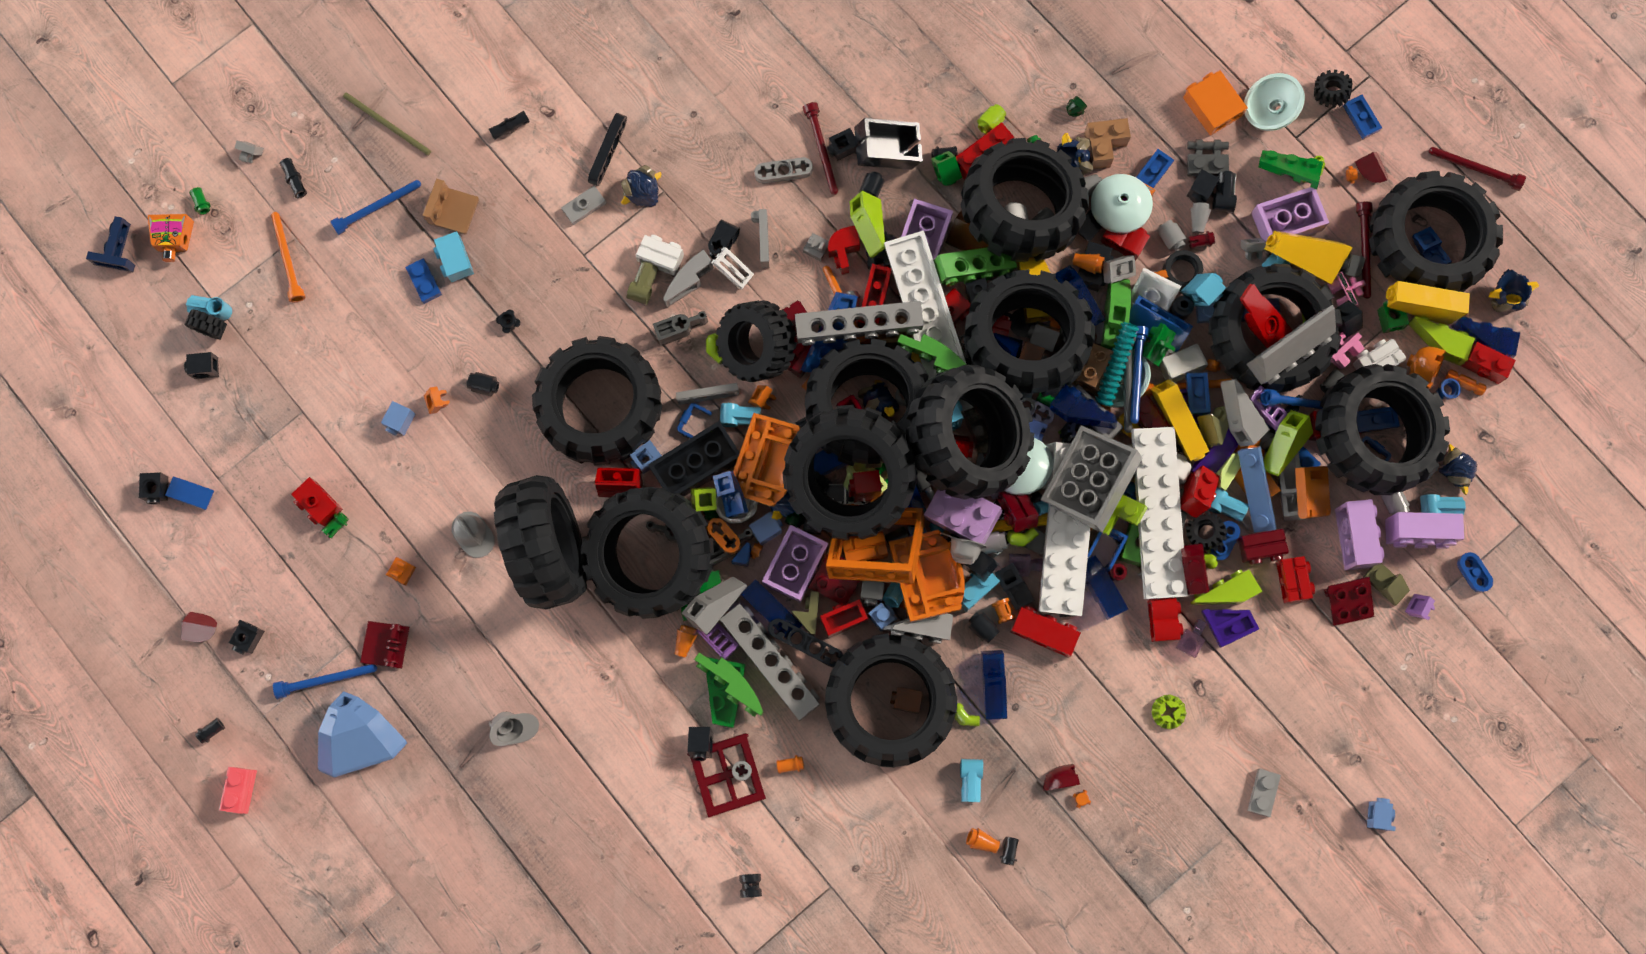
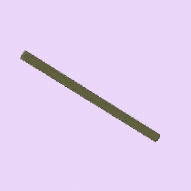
(386, 123)

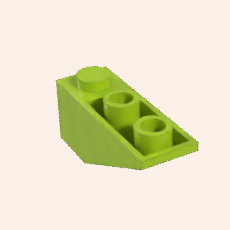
(868, 220)
(1456, 343)
(1287, 442)
(1235, 591)

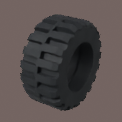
(776, 335)

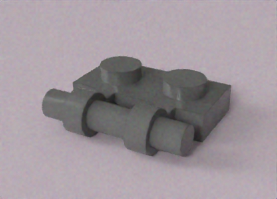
(1211, 163)

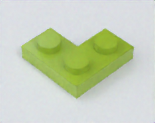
(1128, 510)

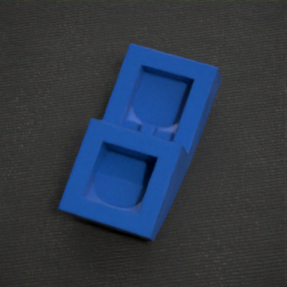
(1430, 246)
(189, 493)
(731, 493)

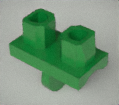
(1159, 345)

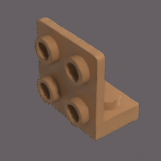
(450, 208)
(1094, 370)

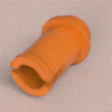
(790, 764)

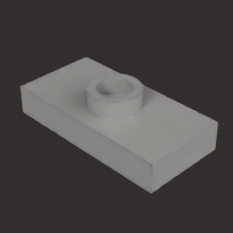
(583, 205)

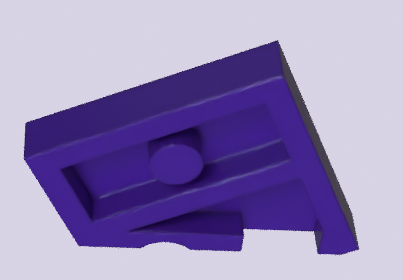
(1229, 624)

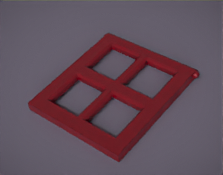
(704, 782)

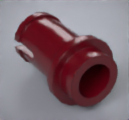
(1202, 240)
(1122, 571)

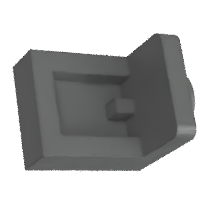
(1353, 265)

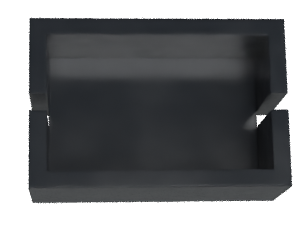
(888, 143)

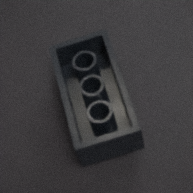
(696, 460)

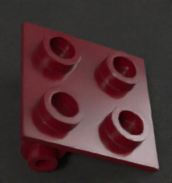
(835, 589)
(1350, 601)
(385, 644)

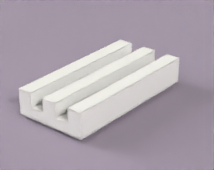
(720, 257)

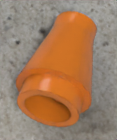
(1089, 262)
(685, 638)
(982, 841)

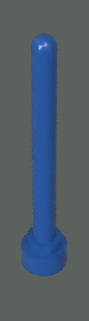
(341, 224)
(1141, 337)
(1272, 398)
(282, 689)

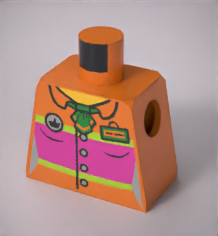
(170, 234)

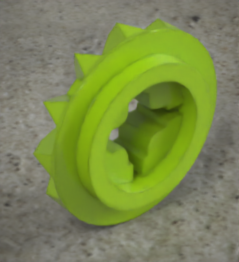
(1166, 721)

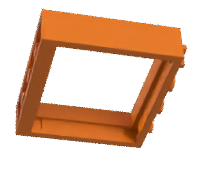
(879, 570)

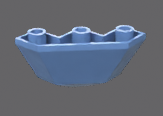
(355, 737)

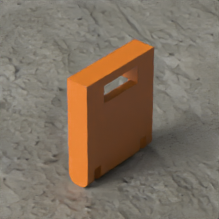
(1314, 494)

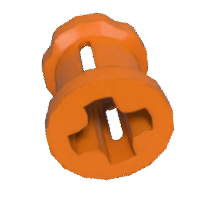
(1003, 611)

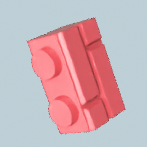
(238, 790)

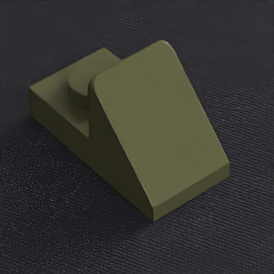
(1214, 426)
(1389, 585)
(809, 619)

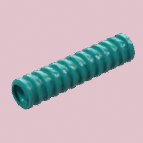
(1117, 364)

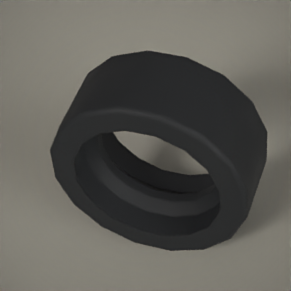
(1185, 255)

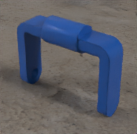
(686, 415)
(1377, 447)

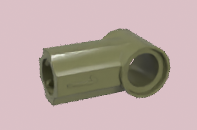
(641, 288)

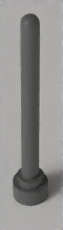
(1127, 382)

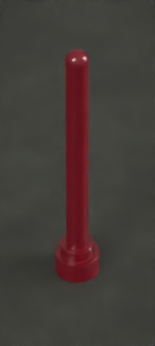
(811, 112)
(1515, 181)
(1364, 210)

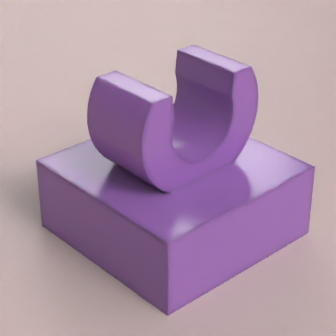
(1420, 606)

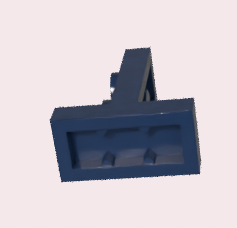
(114, 248)

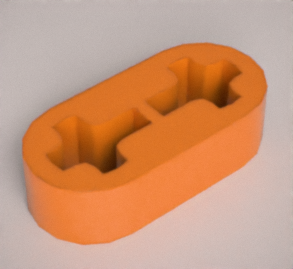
(720, 539)

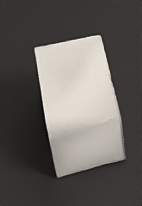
(1185, 361)

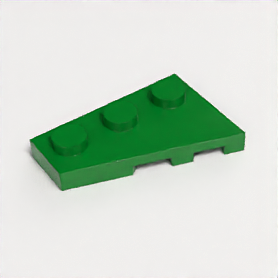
(1297, 167)
(722, 709)

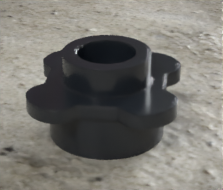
(508, 315)

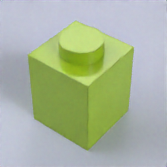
(703, 499)

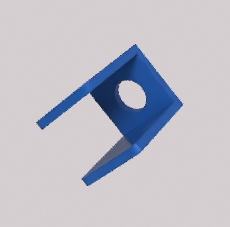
(1115, 535)

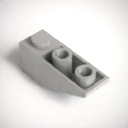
(1242, 416)
(712, 604)
(934, 628)

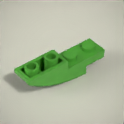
(1116, 311)
(931, 349)
(738, 687)

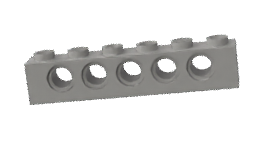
(910, 310)
(732, 622)

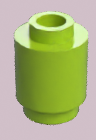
(991, 118)

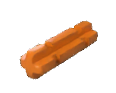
(1467, 382)

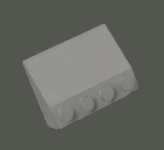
(1294, 346)
(1092, 478)

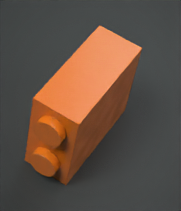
(1214, 102)

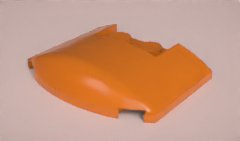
(762, 459)
(938, 577)

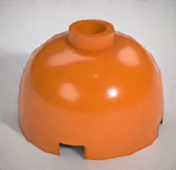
(1426, 363)

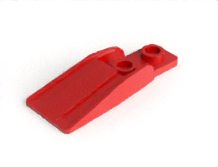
(1263, 317)

